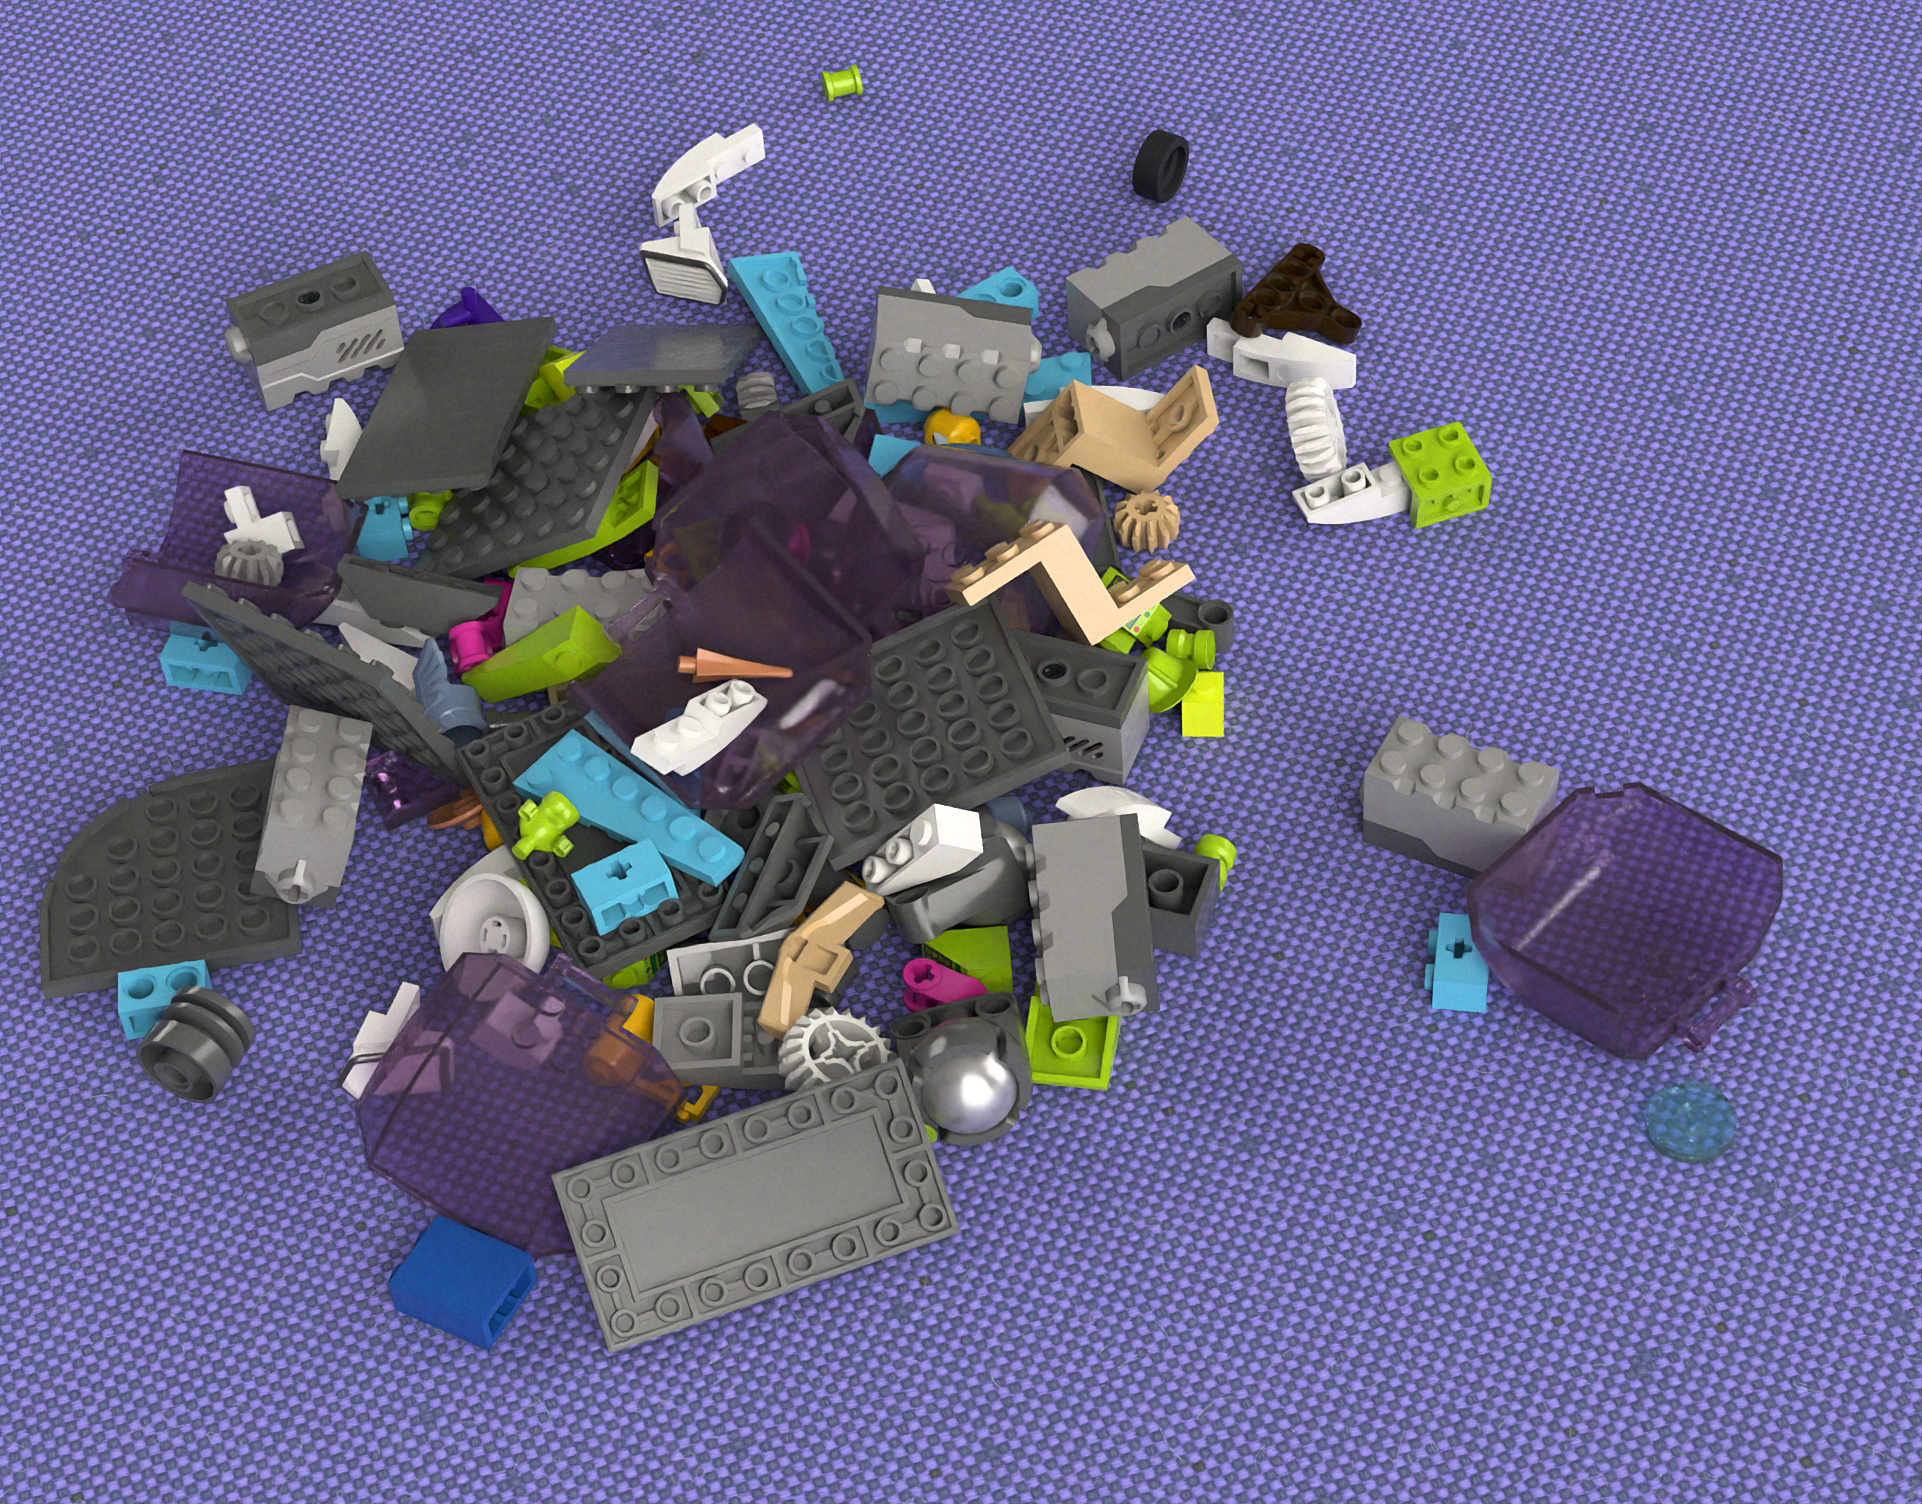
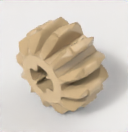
(1146, 521)

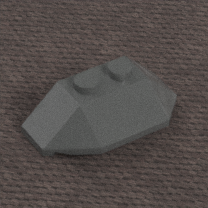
(836, 404)
(415, 596)
(775, 871)

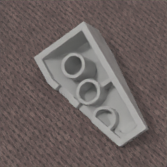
(726, 967)

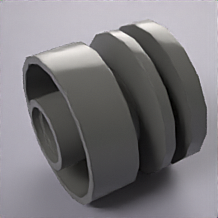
(196, 1044)

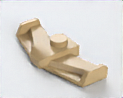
(814, 956)

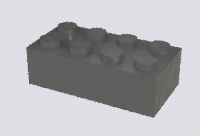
(1180, 896)

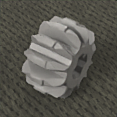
(756, 395)
(250, 562)

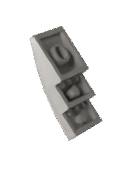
(718, 1041)

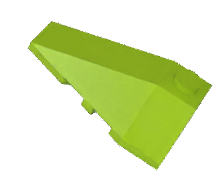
(552, 655)

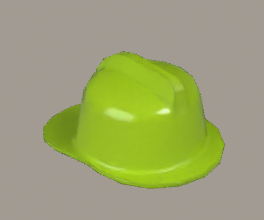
(1168, 678)

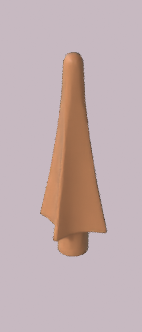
(713, 666)

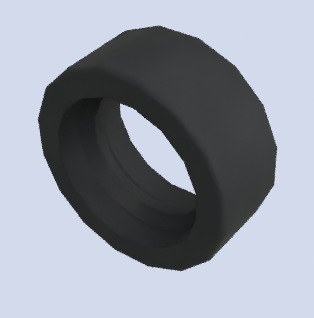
(1160, 166)

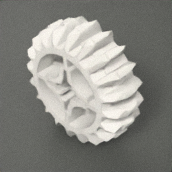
(1315, 428)
(840, 1045)

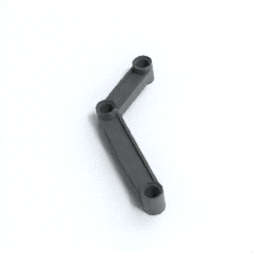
(1186, 611)

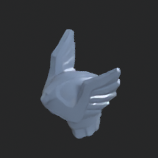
(448, 704)

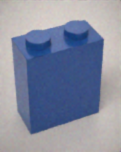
(462, 1282)

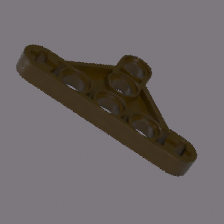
(1295, 299)

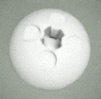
(495, 917)

